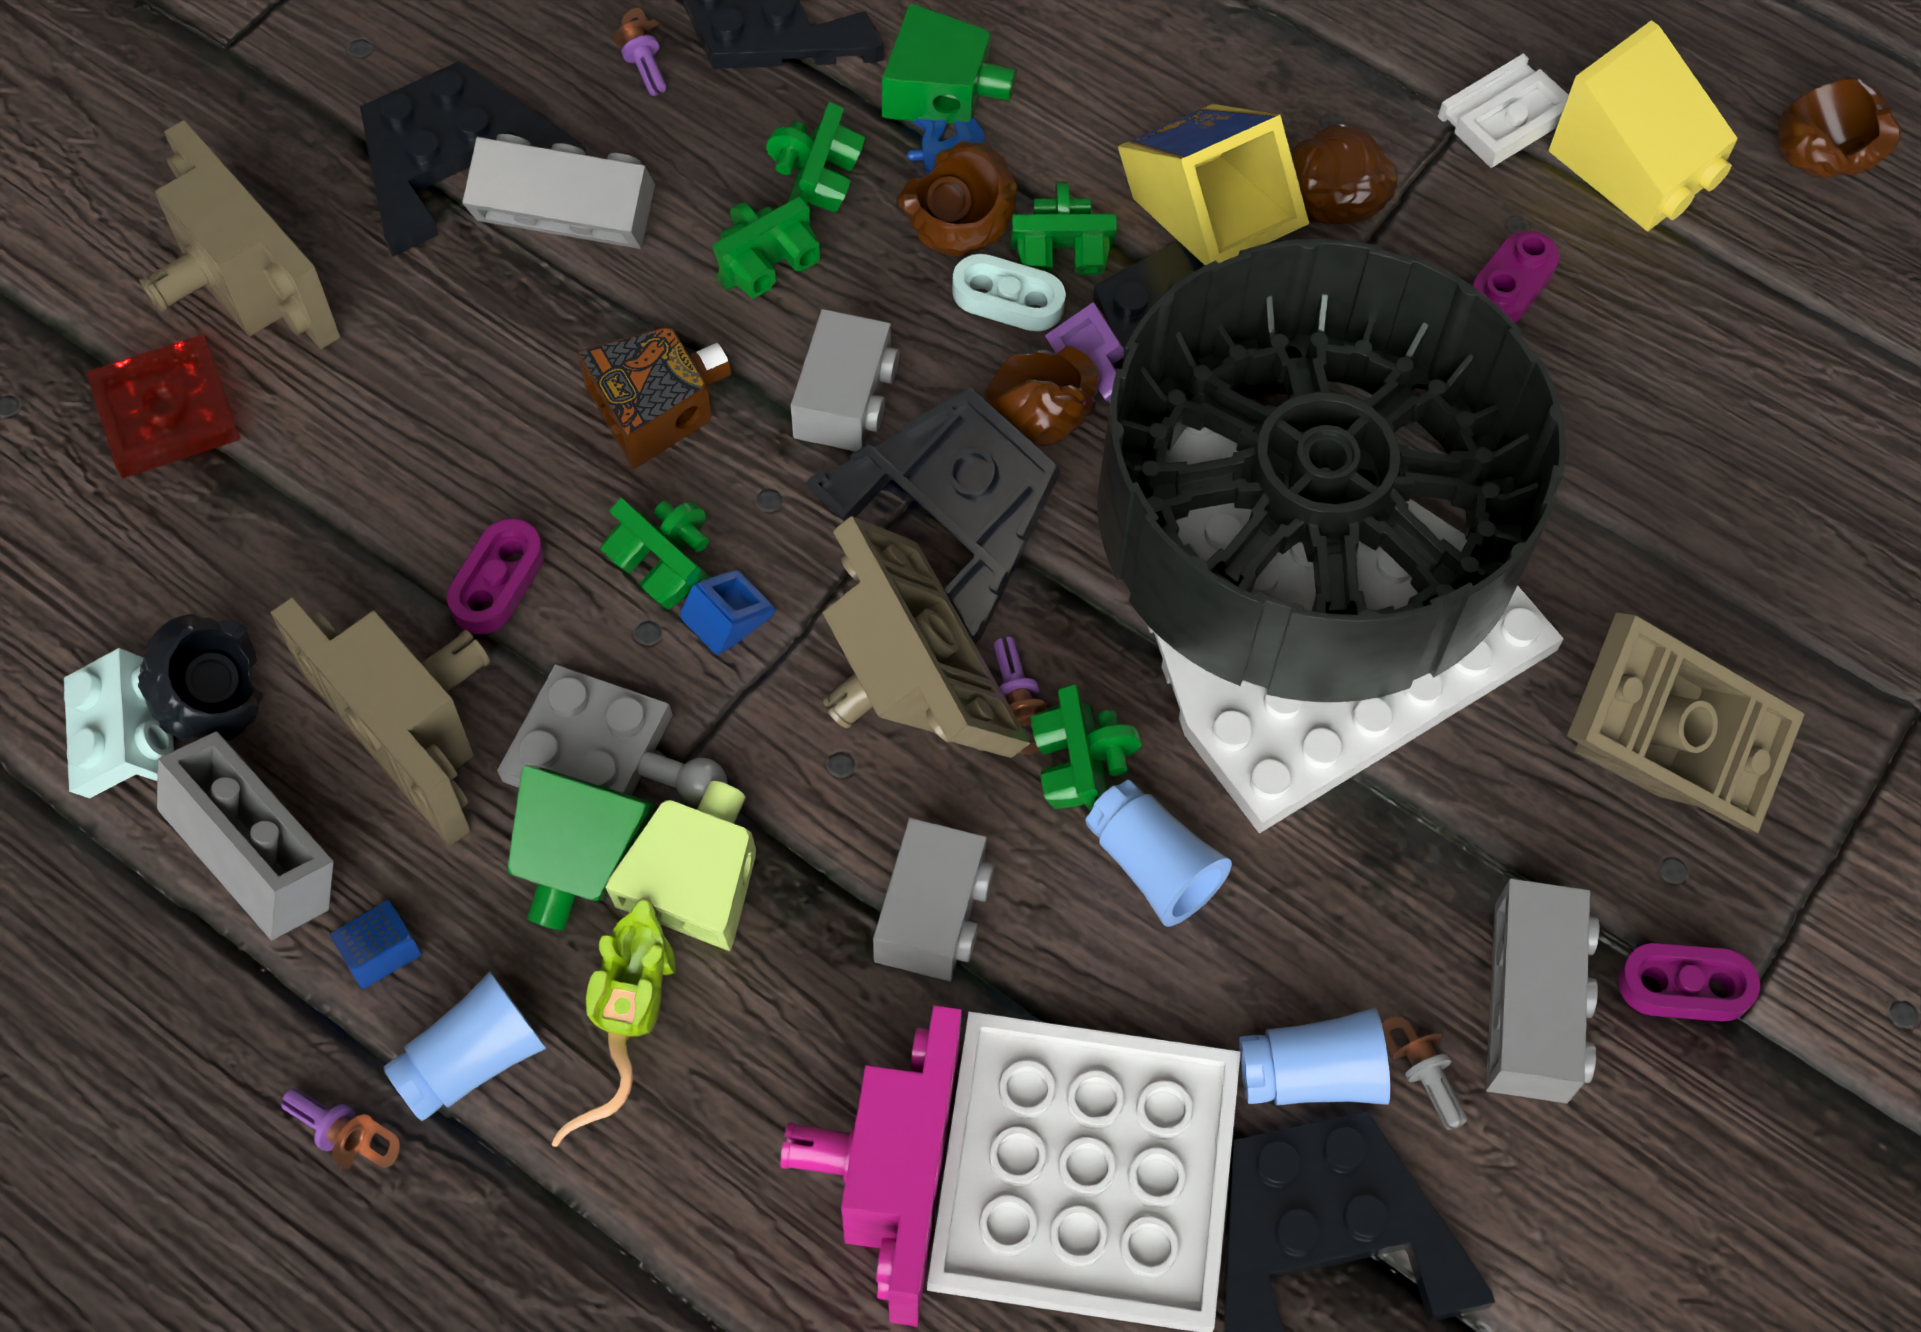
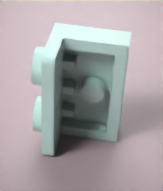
(110, 725)

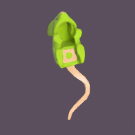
(626, 996)

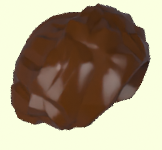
(1838, 129)
(1343, 175)
(961, 200)
(1045, 393)

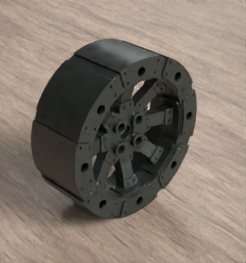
(1354, 322)

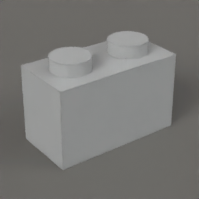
(843, 381)
(931, 900)

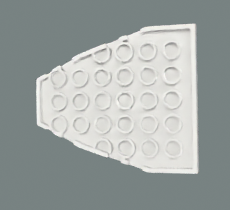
(1288, 751)

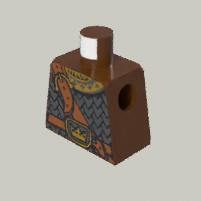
(651, 389)

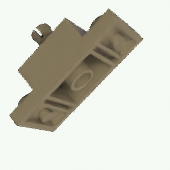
(233, 249)
(911, 648)
(393, 703)
(1683, 724)

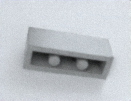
(559, 190)
(244, 835)
(1541, 992)

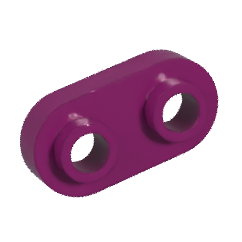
(1521, 270)
(491, 579)
(1685, 980)

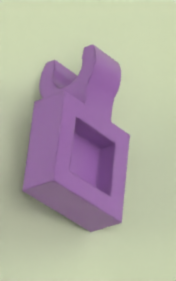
(1092, 335)

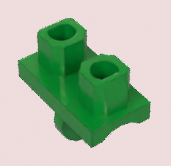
(829, 143)
(1063, 225)
(762, 240)
(637, 536)
(1075, 728)

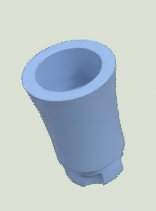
(1157, 852)
(463, 1049)
(1318, 1062)

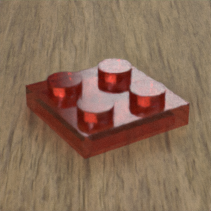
(162, 406)

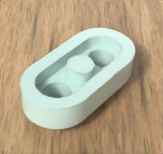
(1010, 292)

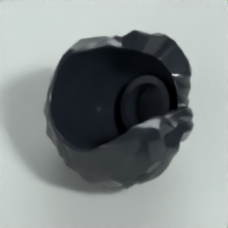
(200, 678)

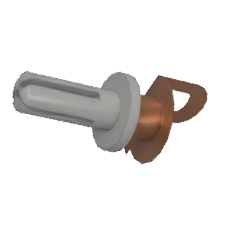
(1428, 1068)

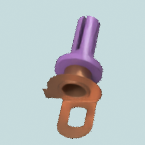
(640, 48)
(1017, 688)
(341, 1130)

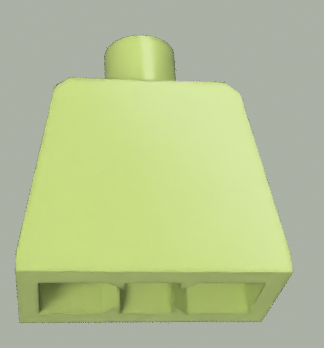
(691, 866)

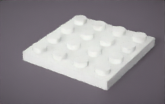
(1087, 1173)

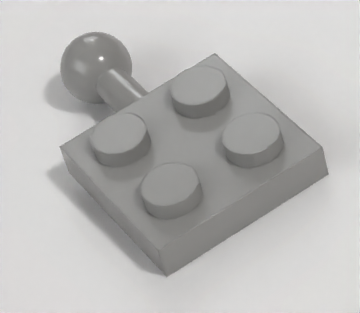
(602, 738)

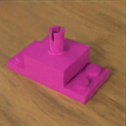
(892, 1161)

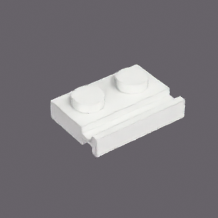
(1505, 110)

